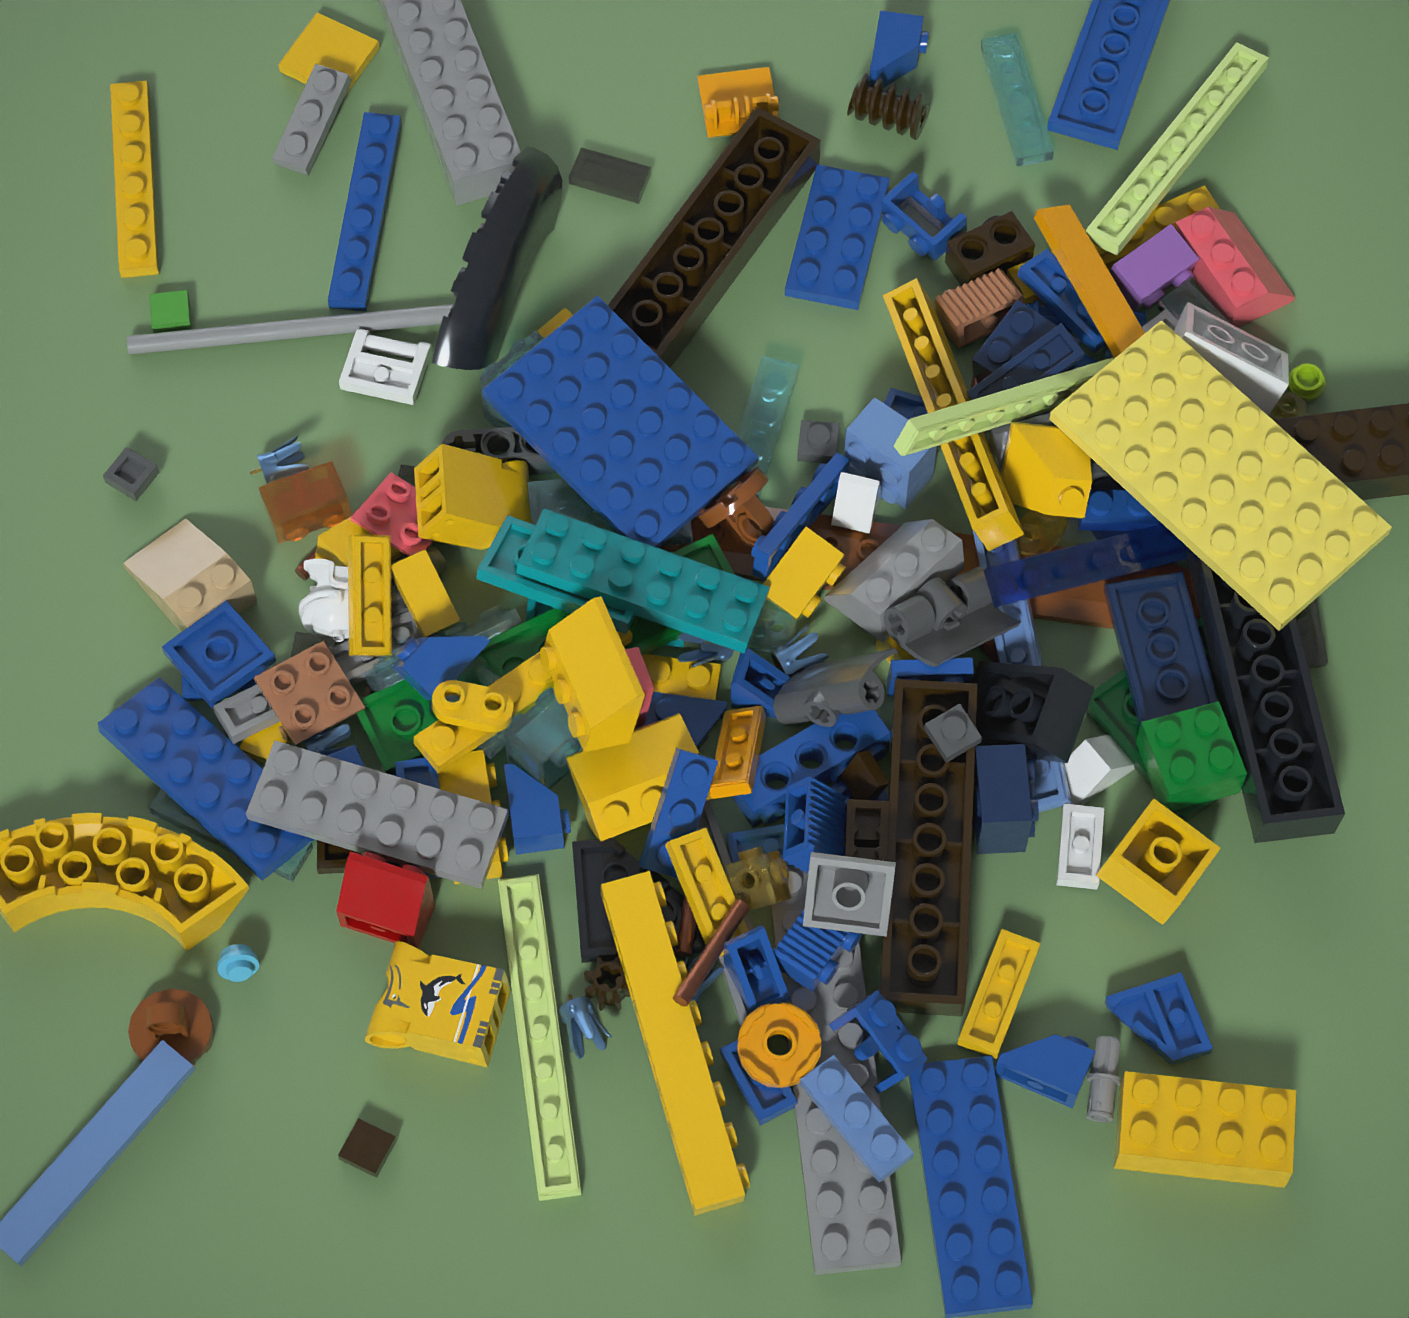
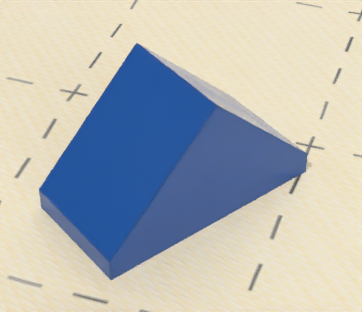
(756, 683)
(755, 969)

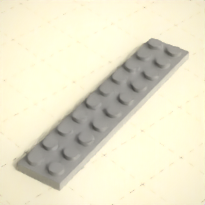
(845, 1205)

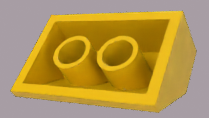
(593, 677)
(625, 781)

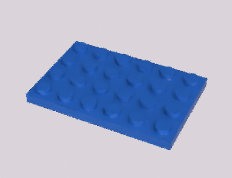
(620, 426)

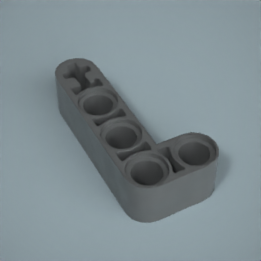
(502, 438)

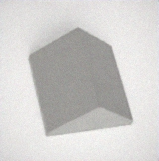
(849, 894)

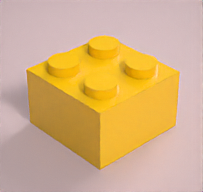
(1158, 861)

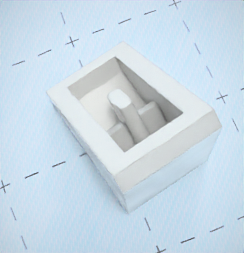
(856, 502)
(1095, 767)

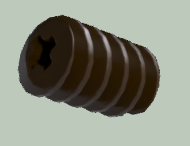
(889, 107)

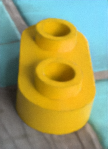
(471, 708)

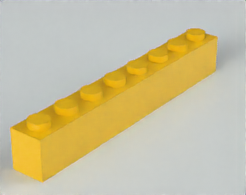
(941, 387)
(673, 1045)

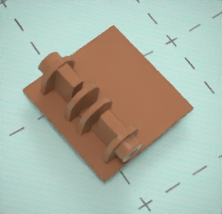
(308, 693)

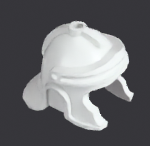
(326, 606)

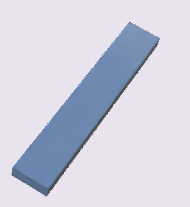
(92, 1152)

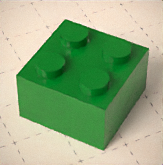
(1191, 757)

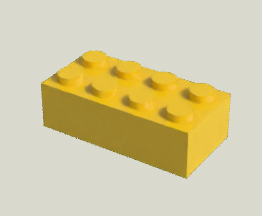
(1205, 1129)

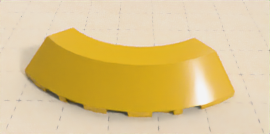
(118, 867)

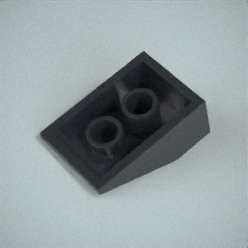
(1030, 708)

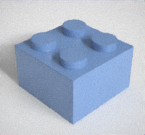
(873, 455)

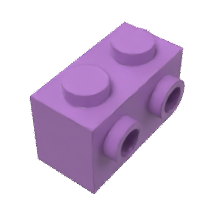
(1154, 268)

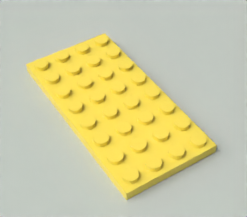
(1220, 474)

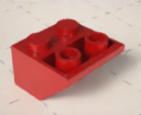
(385, 899)

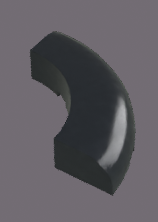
(498, 257)

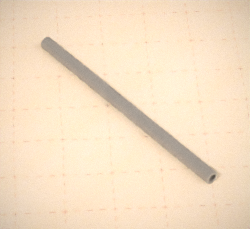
(286, 329)

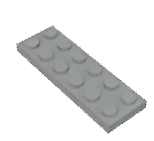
(377, 814)

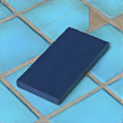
(1159, 645)

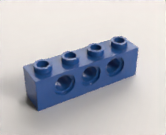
(814, 743)

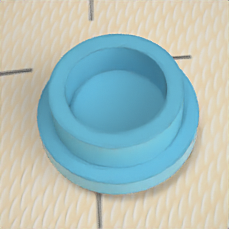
(237, 963)

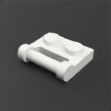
(382, 375)

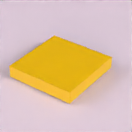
(331, 46)

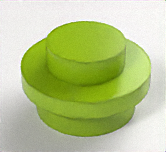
(1307, 381)

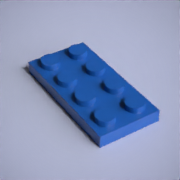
(837, 237)

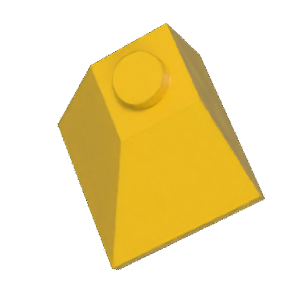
(1046, 470)

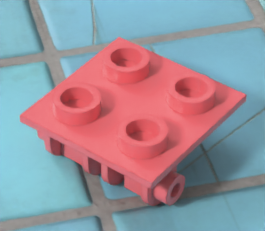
(394, 513)

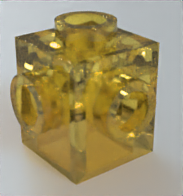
(759, 878)

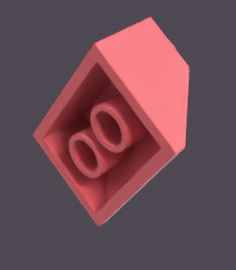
(1232, 267)

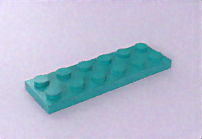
(643, 580)

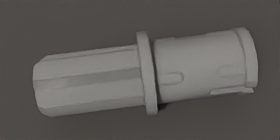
(1103, 1080)

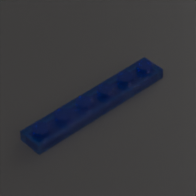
(1083, 564)

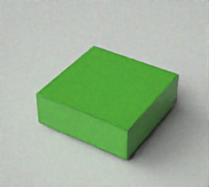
(170, 311)

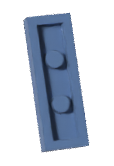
(856, 1118)

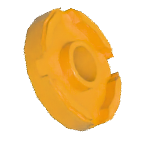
(774, 1069)

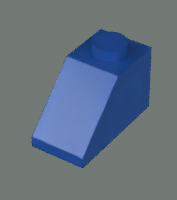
(897, 46)
(436, 660)
(534, 813)
(1049, 1067)

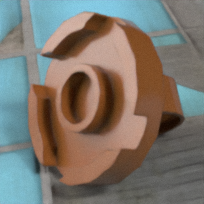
(739, 505)
(174, 1018)

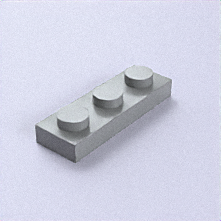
(311, 119)

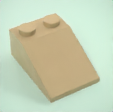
(189, 575)

